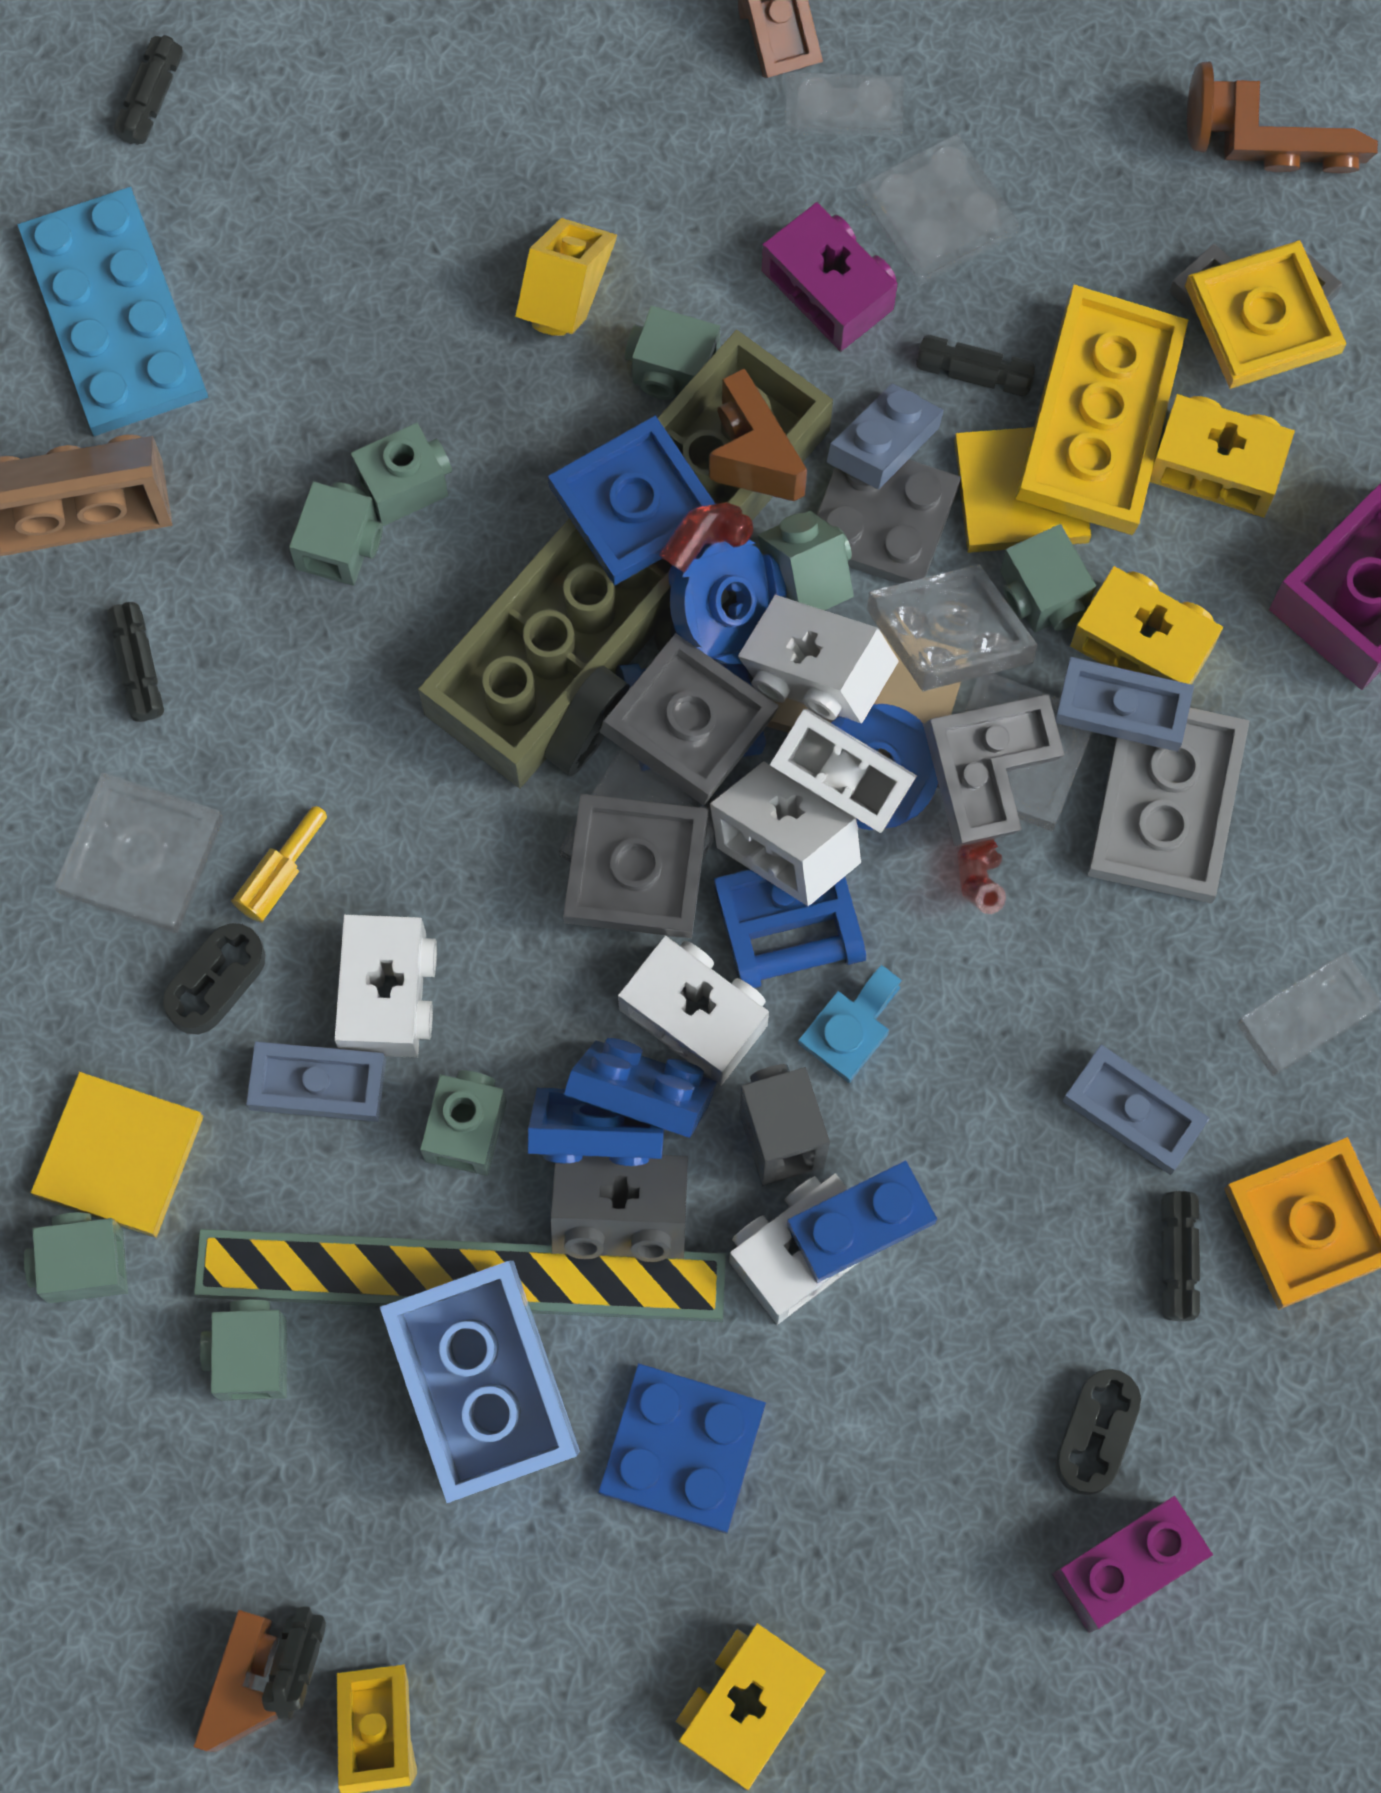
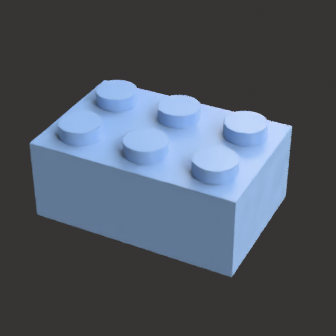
(480, 1381)

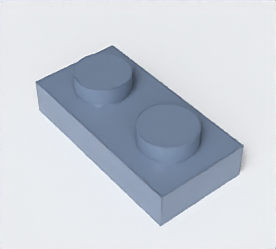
(885, 436)
(1124, 704)
(316, 1081)
(1135, 1109)

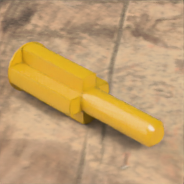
(277, 870)

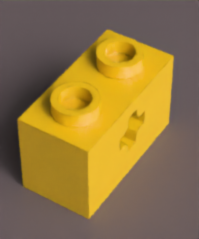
(1243, 477)
(1125, 608)
(786, 1684)

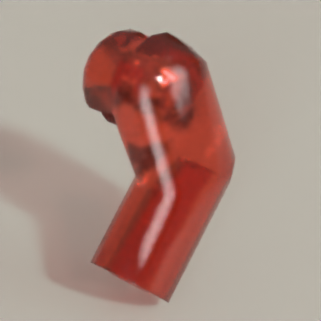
(706, 526)

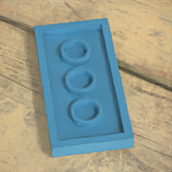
(112, 311)

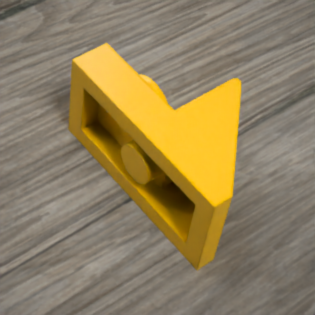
(374, 1730)

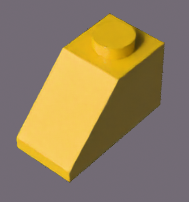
(563, 276)

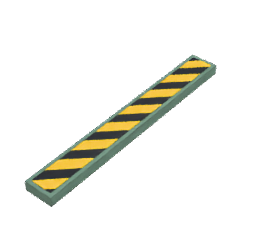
(391, 1269)

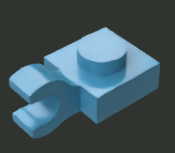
(847, 1030)

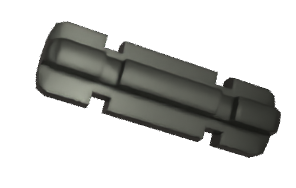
(148, 90)
(975, 365)
(135, 662)
(1180, 1256)
(294, 1663)

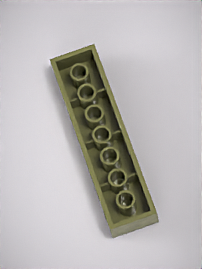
(564, 616)

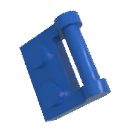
(758, 908)

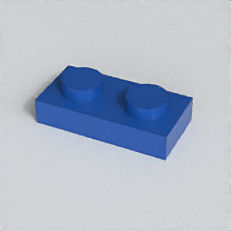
(861, 1221)

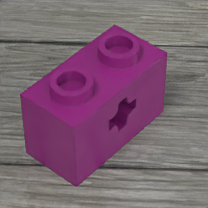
(834, 303)
(1132, 1564)

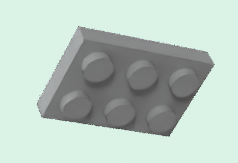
(1171, 810)

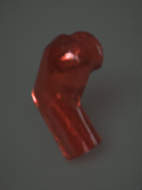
(975, 883)

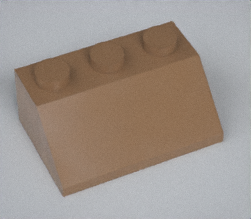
(82, 494)

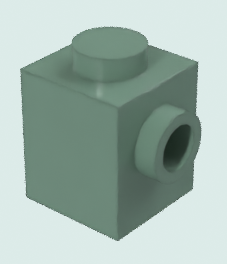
(669, 351)
(402, 473)
(335, 532)
(811, 559)
(1047, 580)
(464, 1122)
(77, 1259)
(246, 1352)

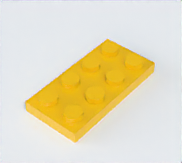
(1102, 410)

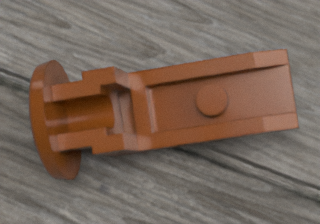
(1235, 110)

